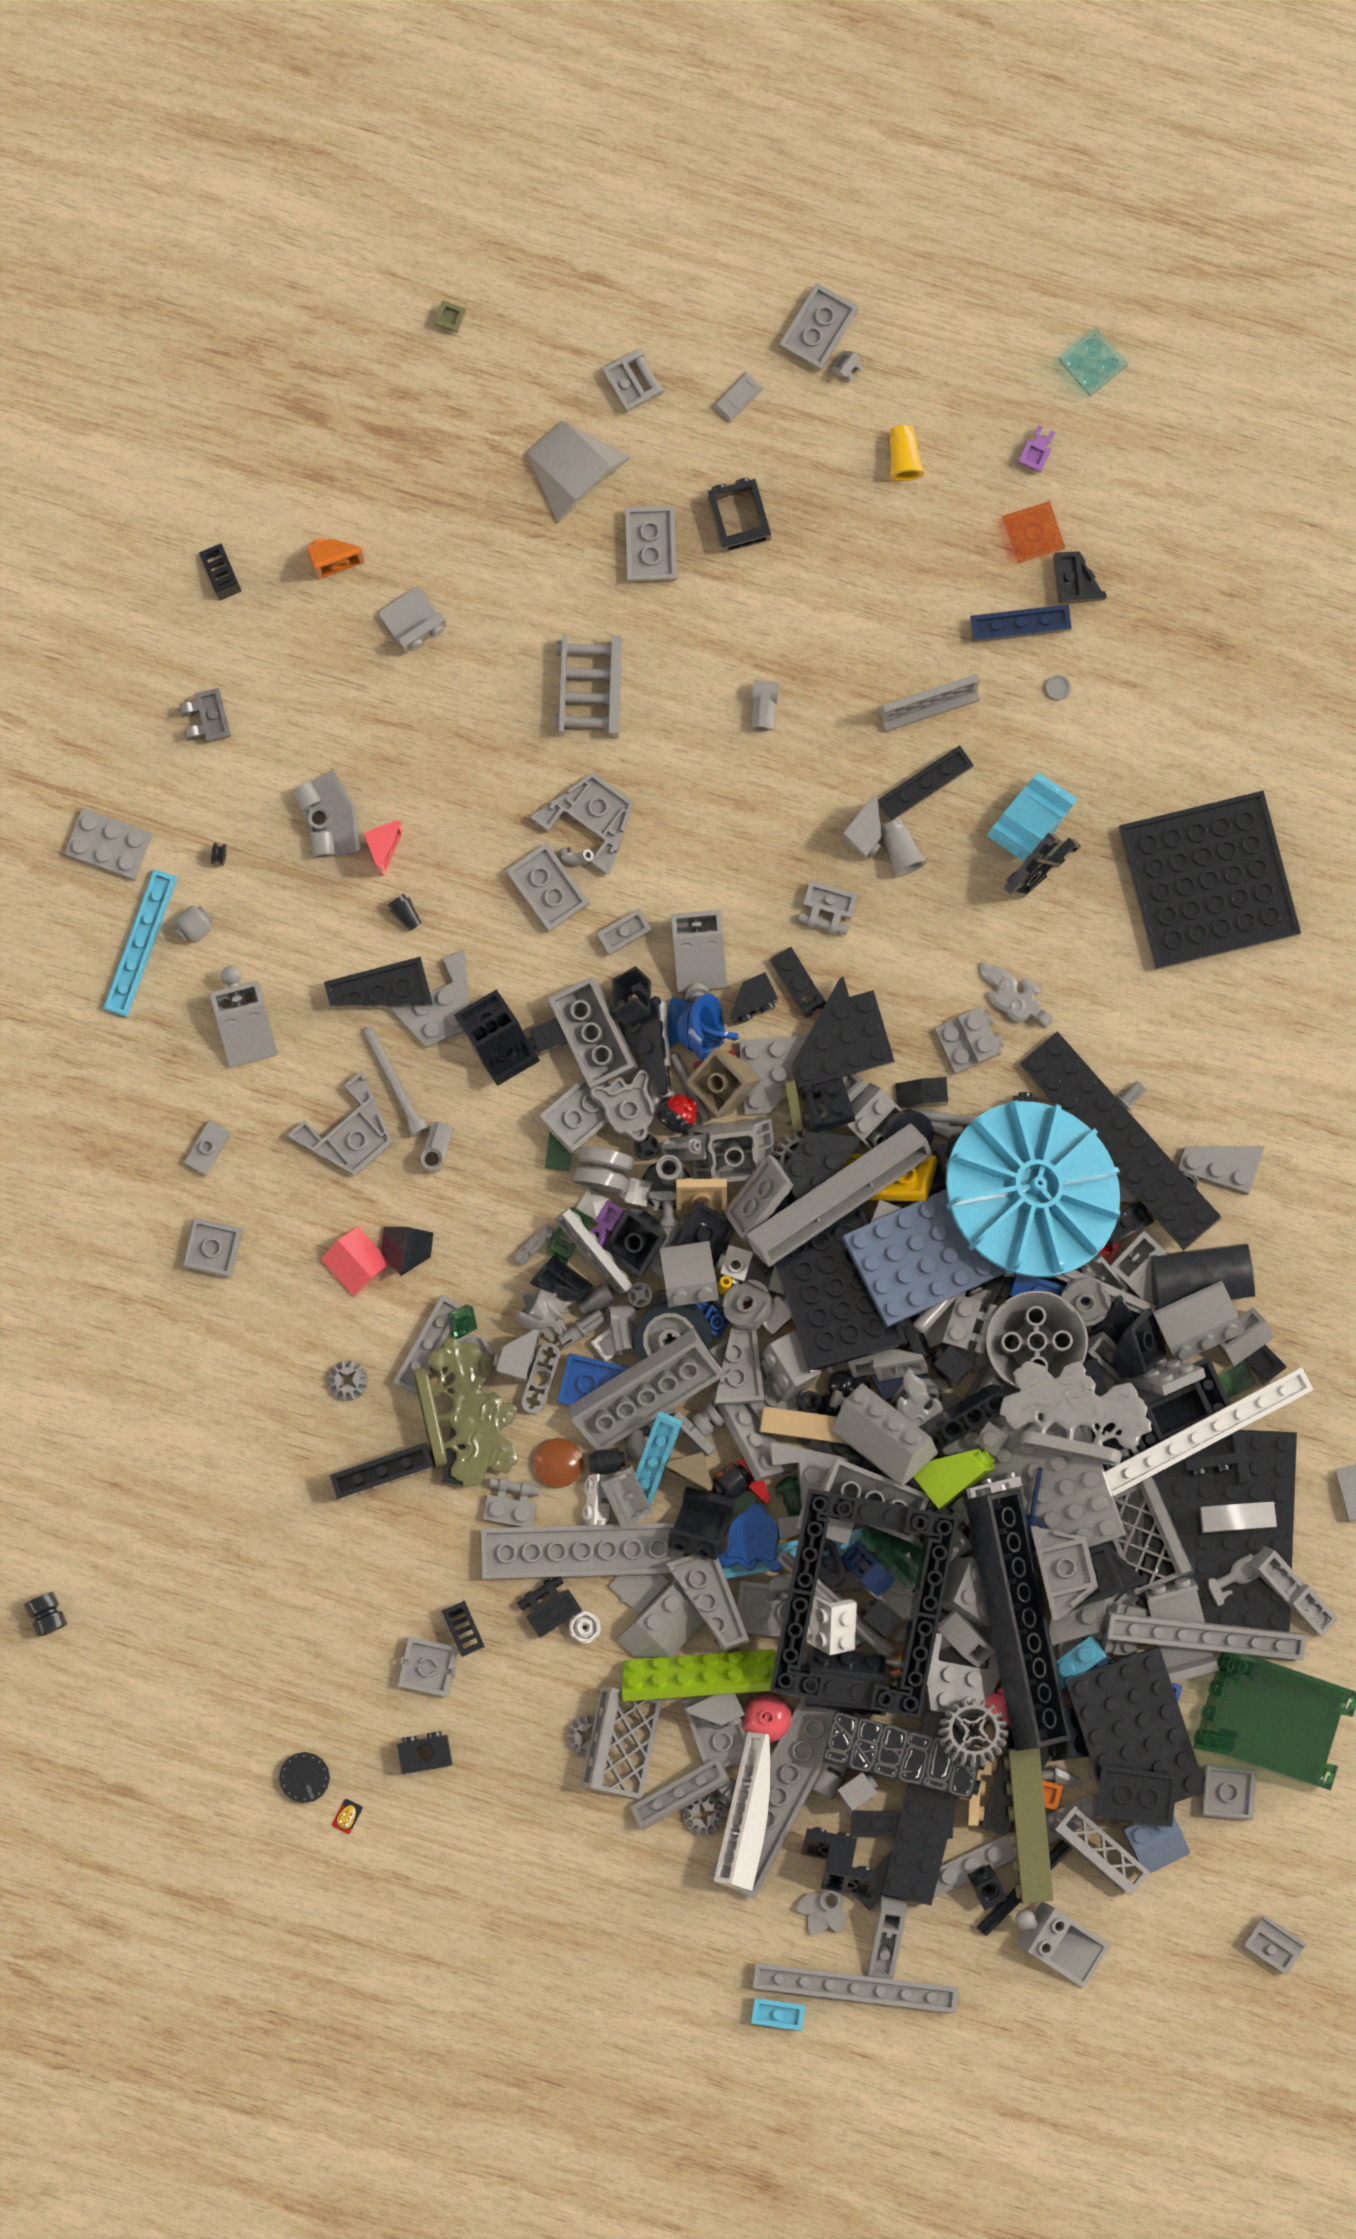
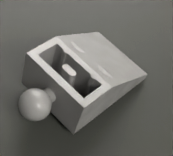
(243, 1025)
(1060, 1943)

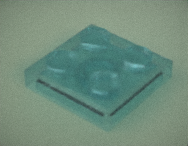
(1093, 361)

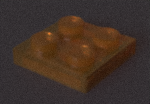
(1033, 532)

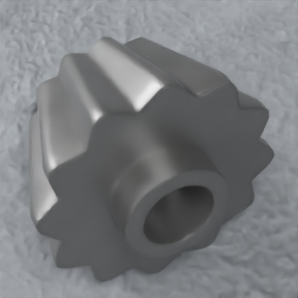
(725, 1794)

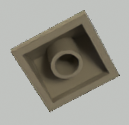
(693, 1470)

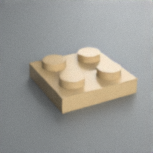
(707, 1191)

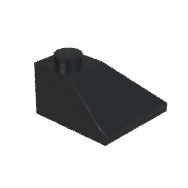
(636, 1240)
(1139, 1346)

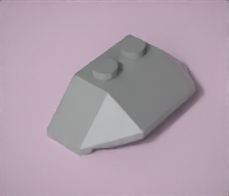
(662, 1625)

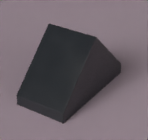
(1265, 1364)

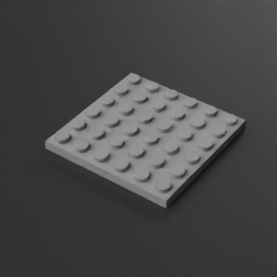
(1072, 1490)

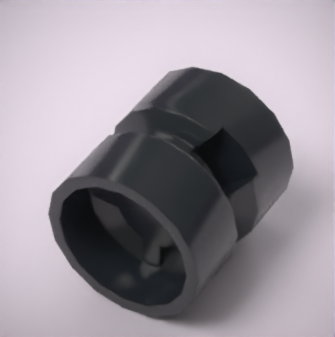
(45, 1613)

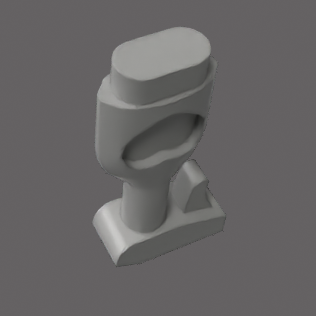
(668, 1222)
(1239, 1573)

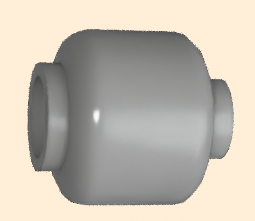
(193, 924)

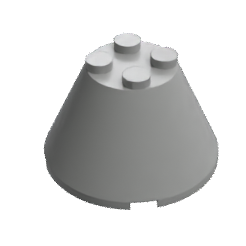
(1038, 1330)

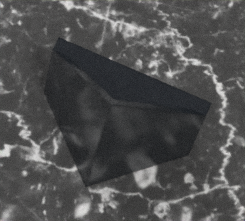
(406, 1247)

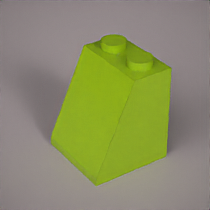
(949, 1477)

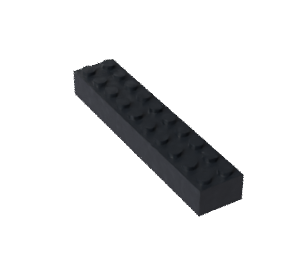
(1017, 1620)

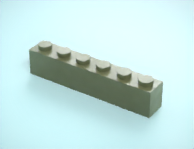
(1030, 1826)

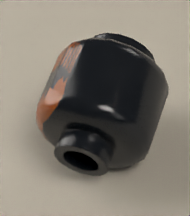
(731, 1481)

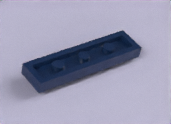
(1020, 623)

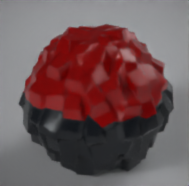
(678, 1113)

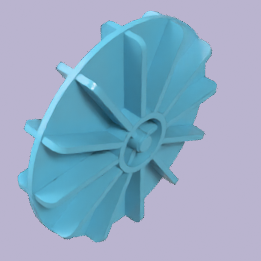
(1033, 1189)

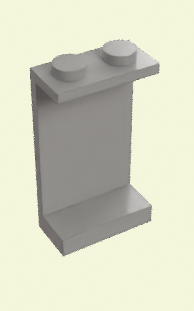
(1181, 1602)

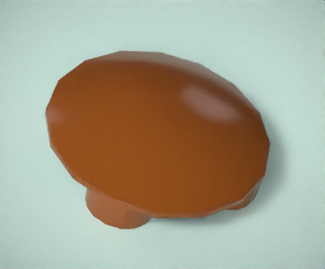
(558, 1462)

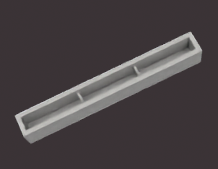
(839, 1195)

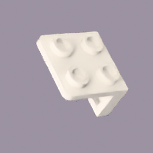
(832, 1626)

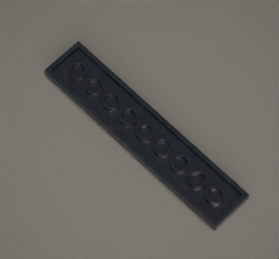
(1140, 1160)
(923, 1822)

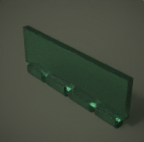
(893, 1552)

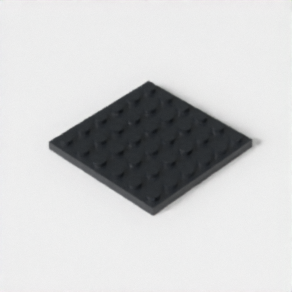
(1209, 880)

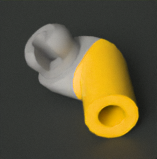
(722, 1287)

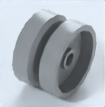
(602, 1169)

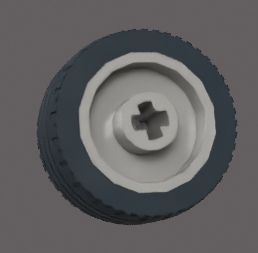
(660, 1321)

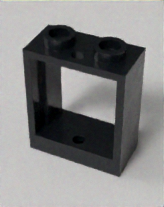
(745, 538)

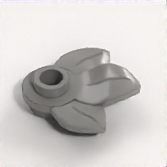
(822, 1915)

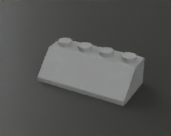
(593, 1033)
(883, 1435)
(859, 1482)

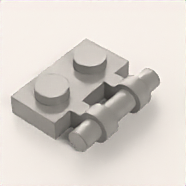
(829, 900)
(963, 1321)
(511, 1511)

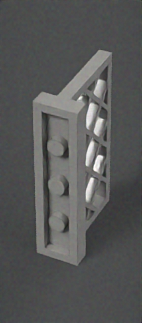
(929, 703)
(1166, 1530)
(601, 1743)

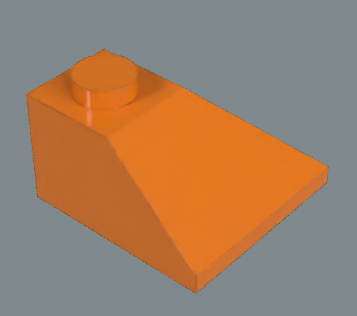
(333, 556)

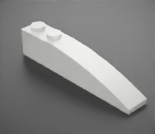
(747, 1817)

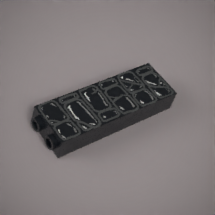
(899, 1755)

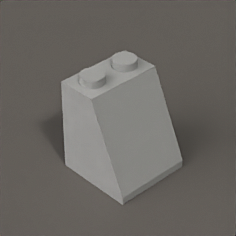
(688, 1274)

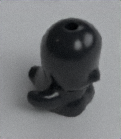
(845, 1383)

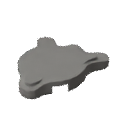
(627, 1107)

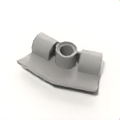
(340, 831)

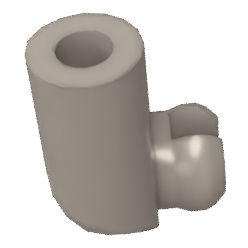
(580, 858)

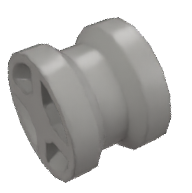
(638, 1292)

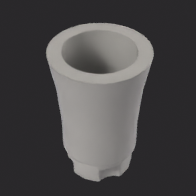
(901, 848)

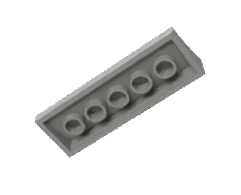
(645, 1390)

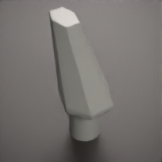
(945, 1131)
(1061, 1776)

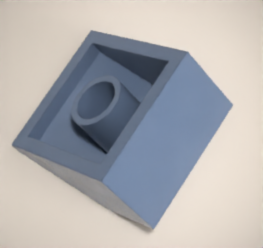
(1156, 1845)

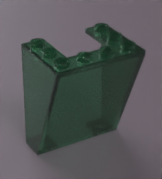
(1273, 1718)

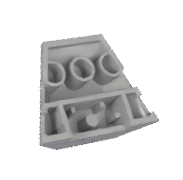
(571, 466)

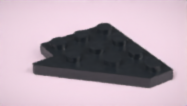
(844, 1039)

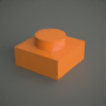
(1051, 1794)

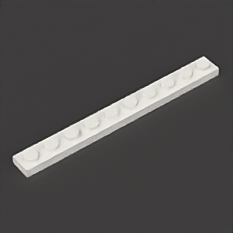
(1208, 1431)

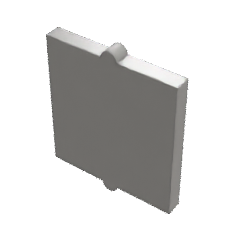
(638, 1589)

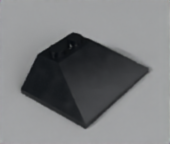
(1184, 1406)

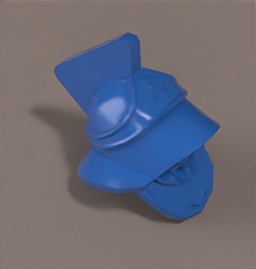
(698, 1025)

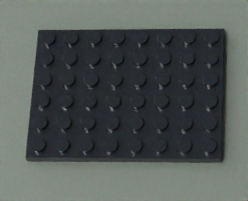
(1272, 1479)

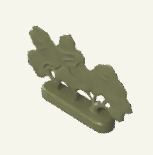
(474, 1414)

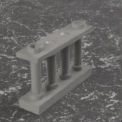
(610, 698)

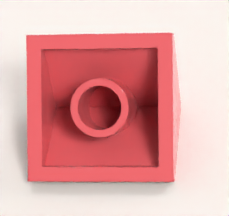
(383, 842)
(355, 1260)

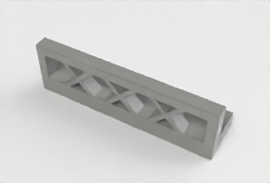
(1097, 1861)

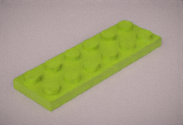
(698, 1675)

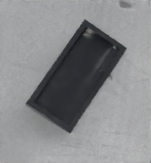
(1190, 1271)

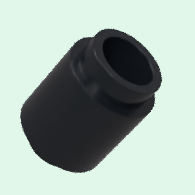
(606, 1461)

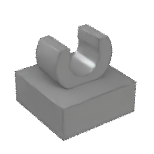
(845, 363)

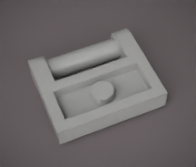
(626, 384)

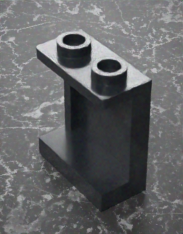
(701, 1523)

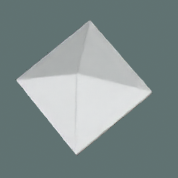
(591, 1203)

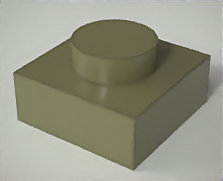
(449, 316)

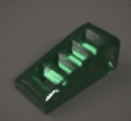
(562, 1255)

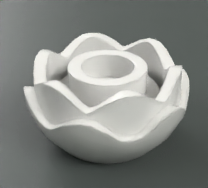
(581, 1619)

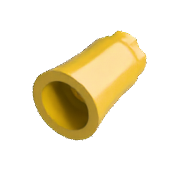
(904, 454)

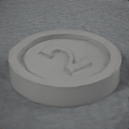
(1058, 687)

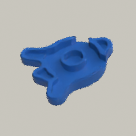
(752, 1539)

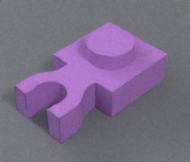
(1036, 453)
(607, 1221)

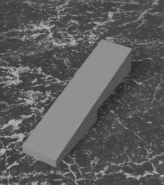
(1293, 1591)

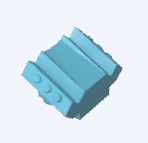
(1031, 816)

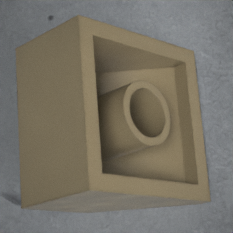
(723, 1082)

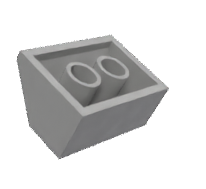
(1199, 1322)

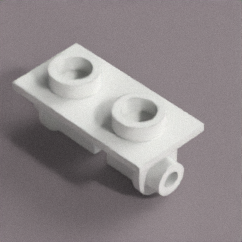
(594, 1511)

